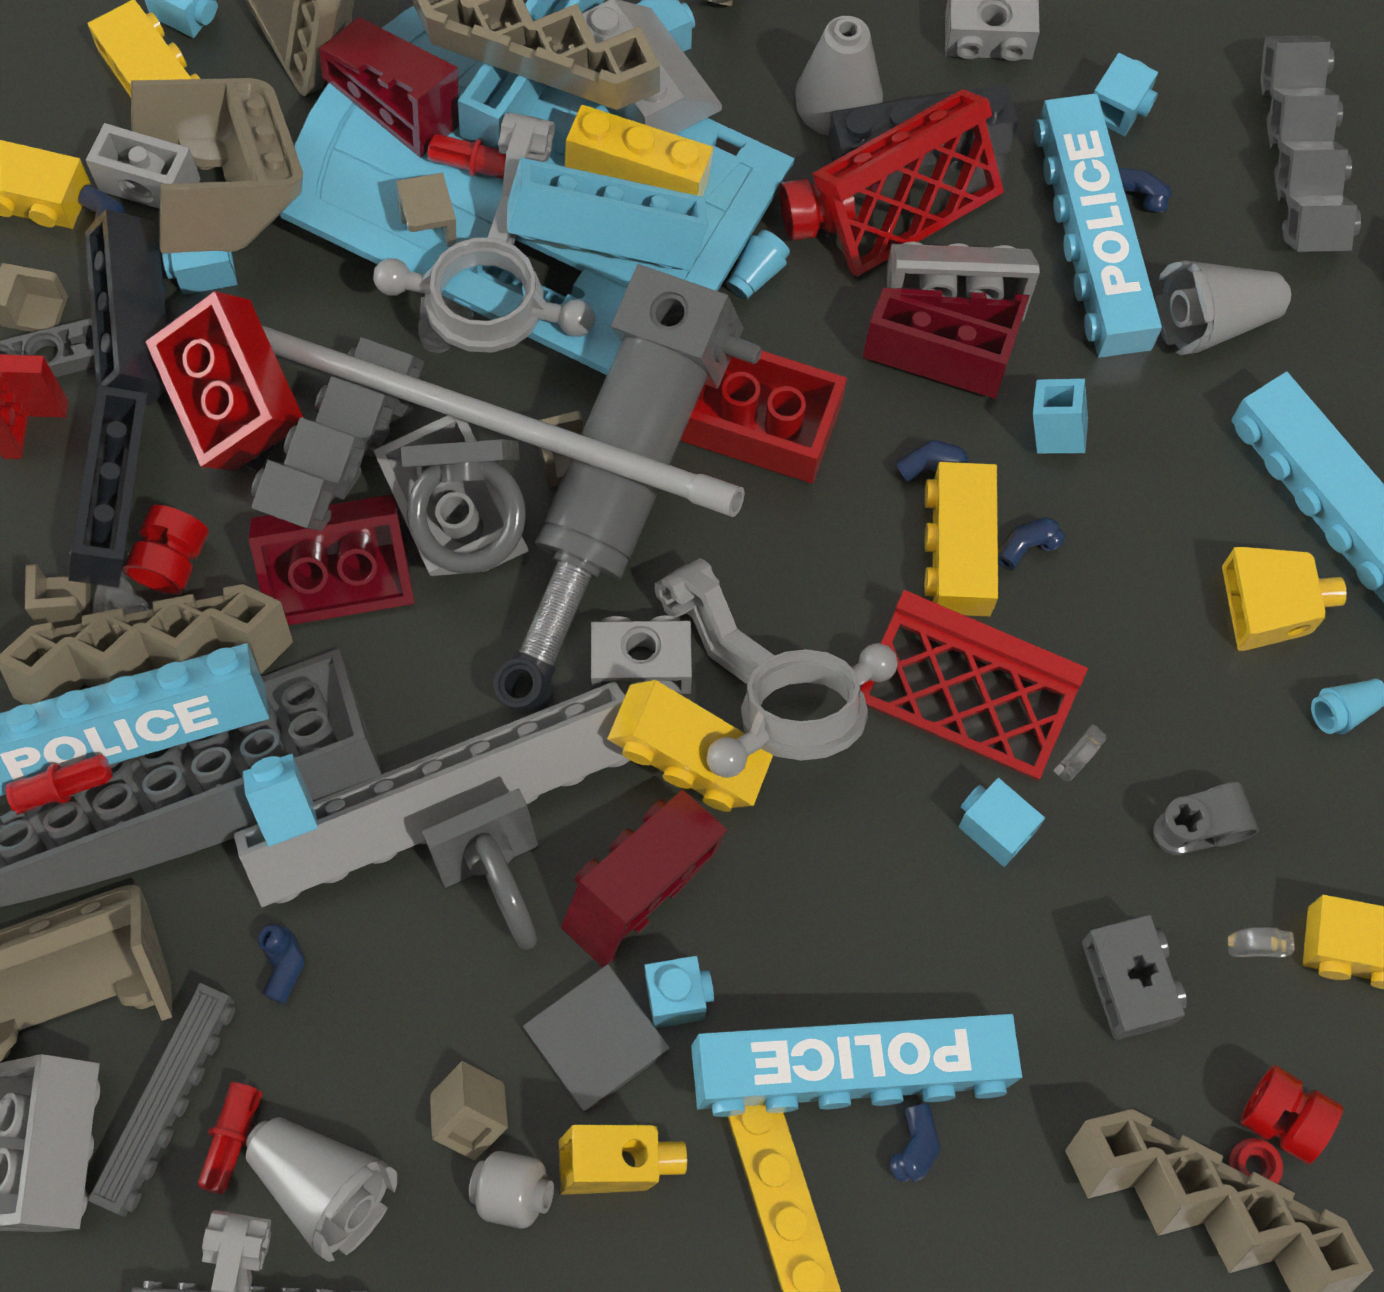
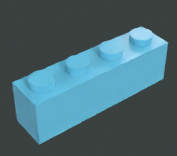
(606, 214)

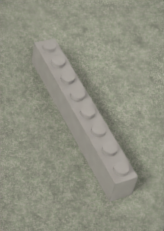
(393, 809)

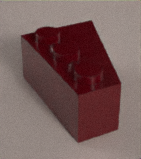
(393, 83)
(946, 337)
(640, 874)

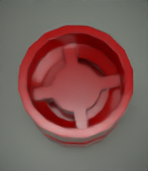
(807, 210)
(164, 554)
(1307, 1126)

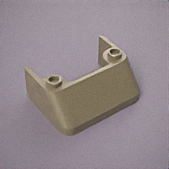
(298, 31)
(229, 127)
(79, 959)

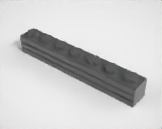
(163, 1101)

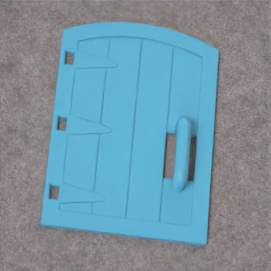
(353, 202)

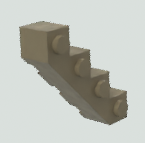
(549, 50)
(114, 645)
(1244, 1215)

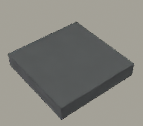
(596, 1038)

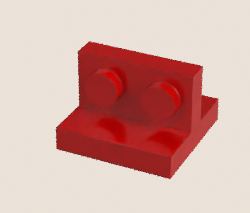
(26, 391)

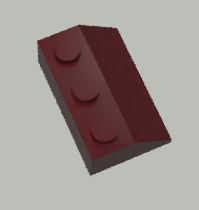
(338, 571)

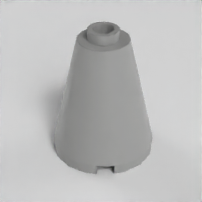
(838, 74)
(1216, 302)
(320, 1184)

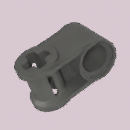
(1212, 817)

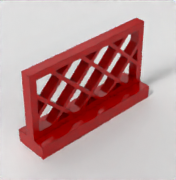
(890, 153)
(992, 648)

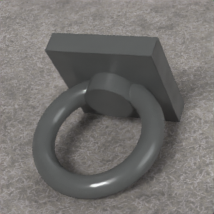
(464, 463)
(484, 844)

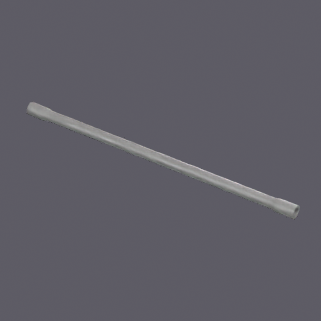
(698, 488)

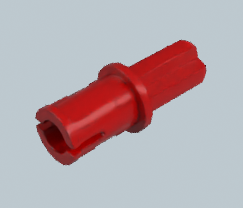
(467, 155)
(58, 783)
(229, 1136)

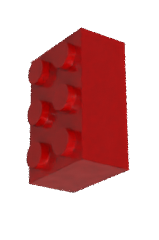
(224, 381)
(769, 415)

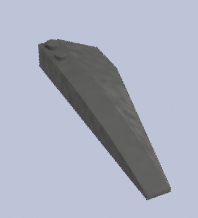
(192, 791)

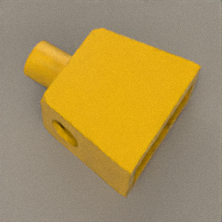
(1276, 595)
(594, 1160)

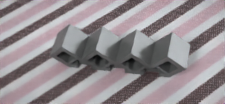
(1303, 129)
(328, 453)

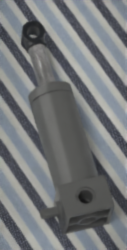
(670, 346)

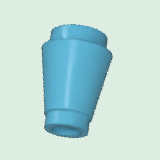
(758, 263)
(1347, 705)

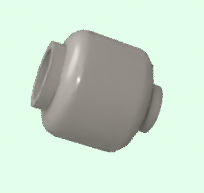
(510, 1189)

